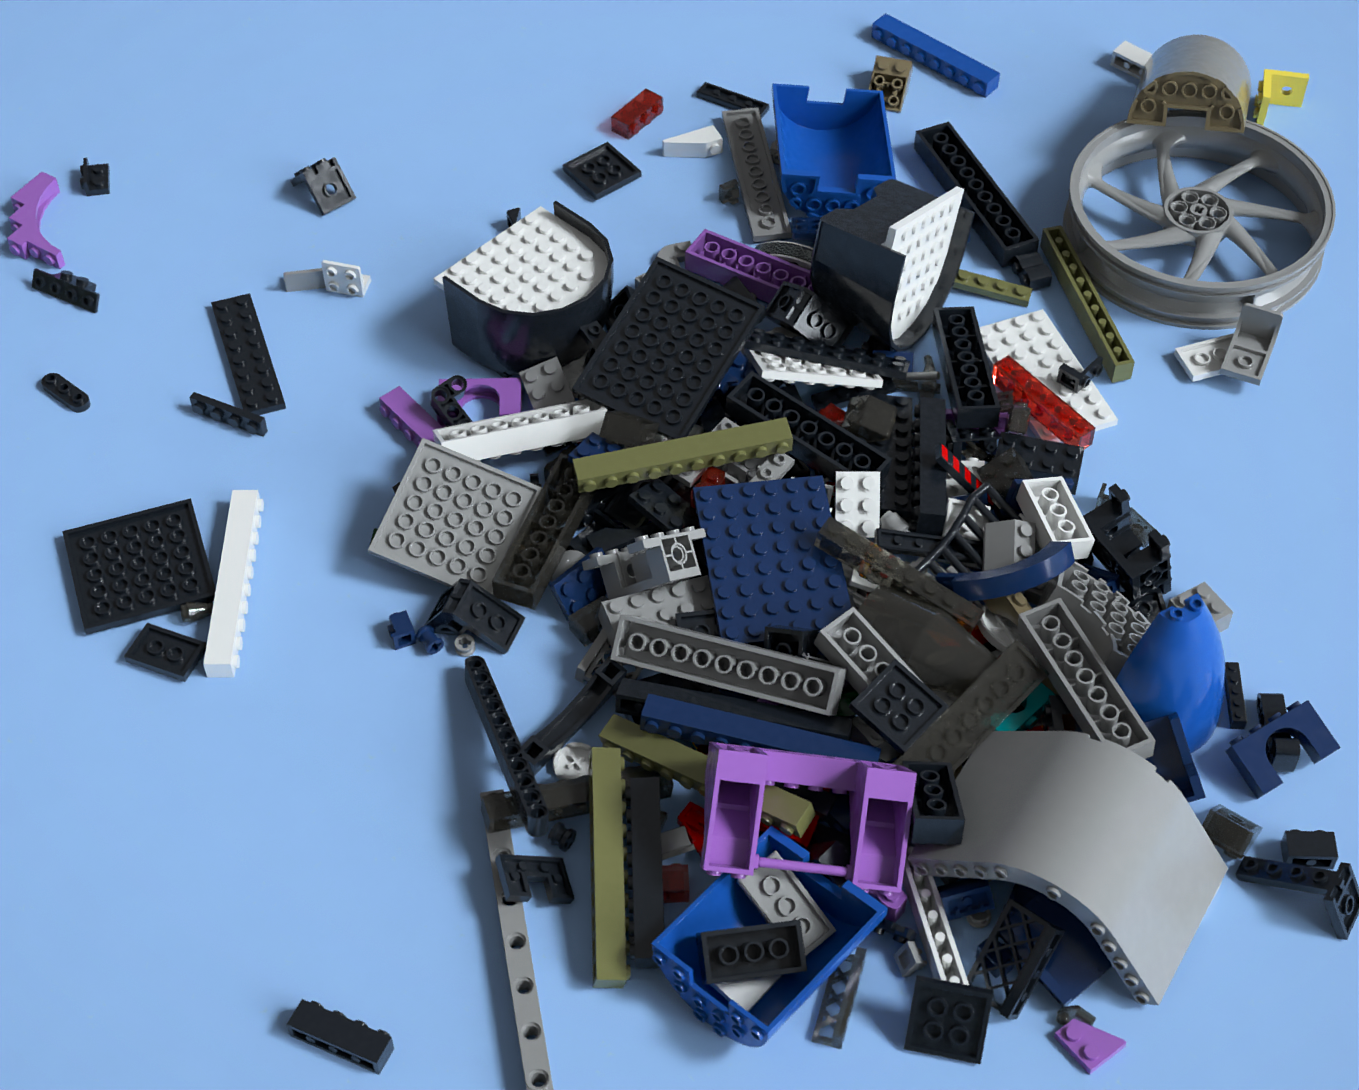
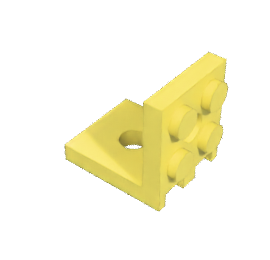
(1271, 91)

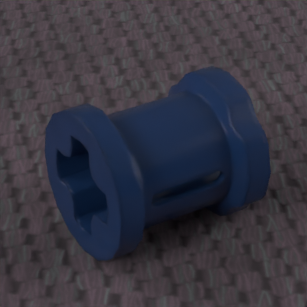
(429, 639)

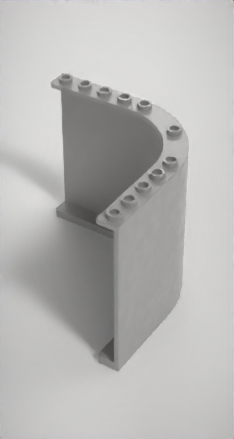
(1095, 836)

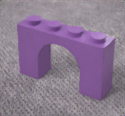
(503, 391)

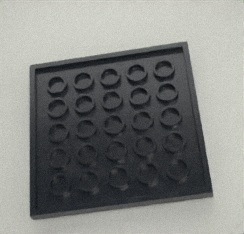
(138, 566)

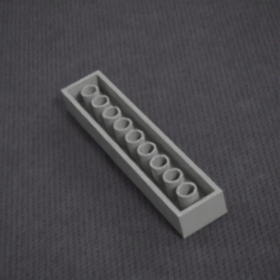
(729, 664)

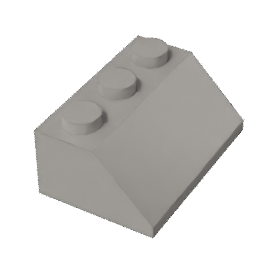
(1007, 543)

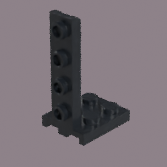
(1337, 886)

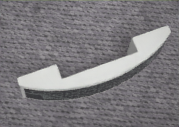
(788, 251)

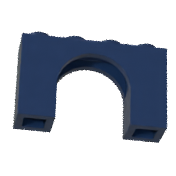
(1299, 722)

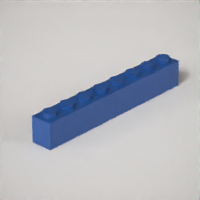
(935, 55)

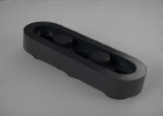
(65, 392)

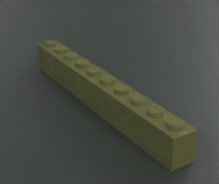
(1087, 304)
(682, 455)
(688, 767)
(607, 868)

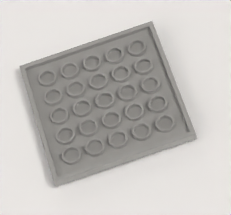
(453, 517)

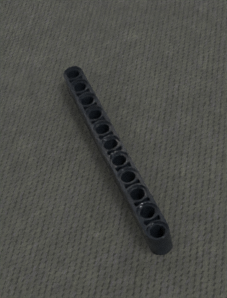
(506, 747)

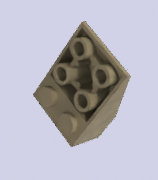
(893, 79)

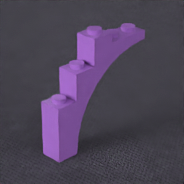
(29, 208)

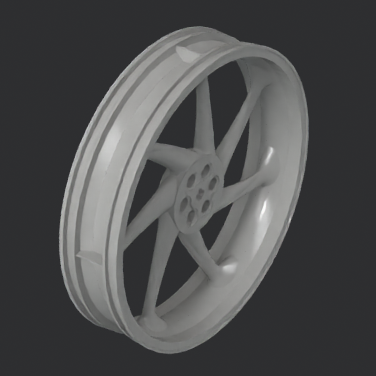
(1198, 219)

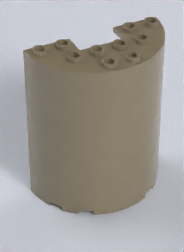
(1194, 75)

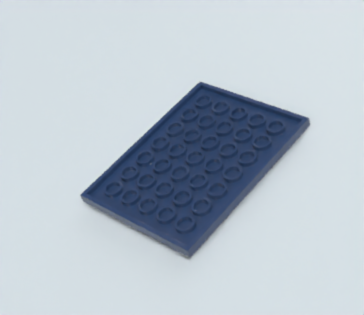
(766, 558)

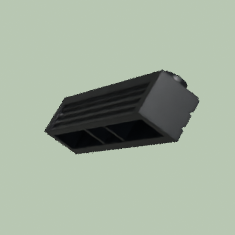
(1235, 696)

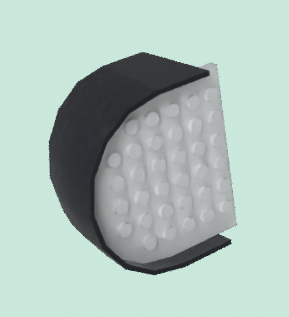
(891, 260)
(530, 292)

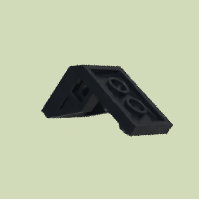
(807, 315)
(475, 609)

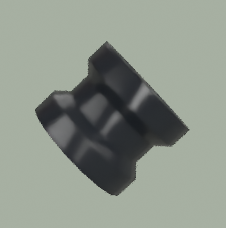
(561, 836)

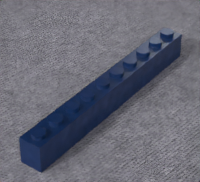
(707, 725)

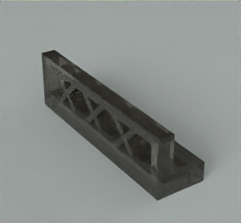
(845, 1006)

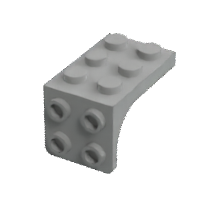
(1252, 343)

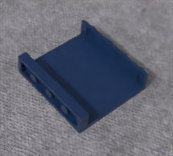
(1077, 958)

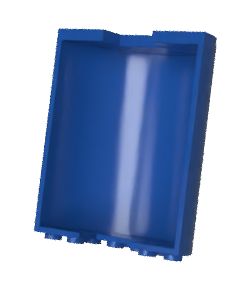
(831, 150)
(726, 907)

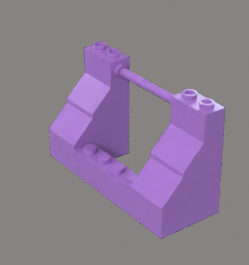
(878, 804)

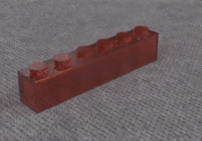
(1044, 404)

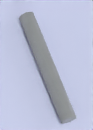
(935, 375)

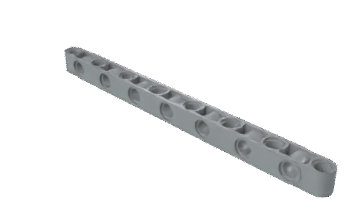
(520, 971)

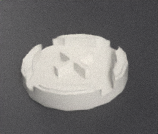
(571, 761)

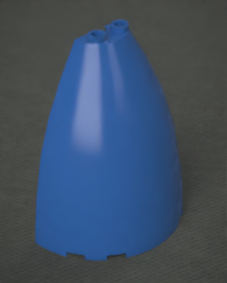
(1179, 670)

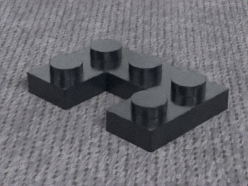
(518, 870)

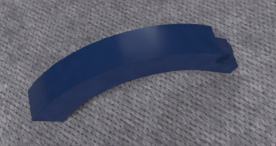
(1014, 578)

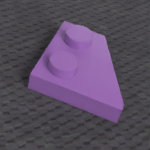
(1088, 1044)

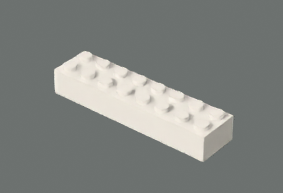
(523, 430)

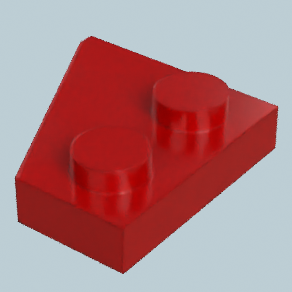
(693, 819)

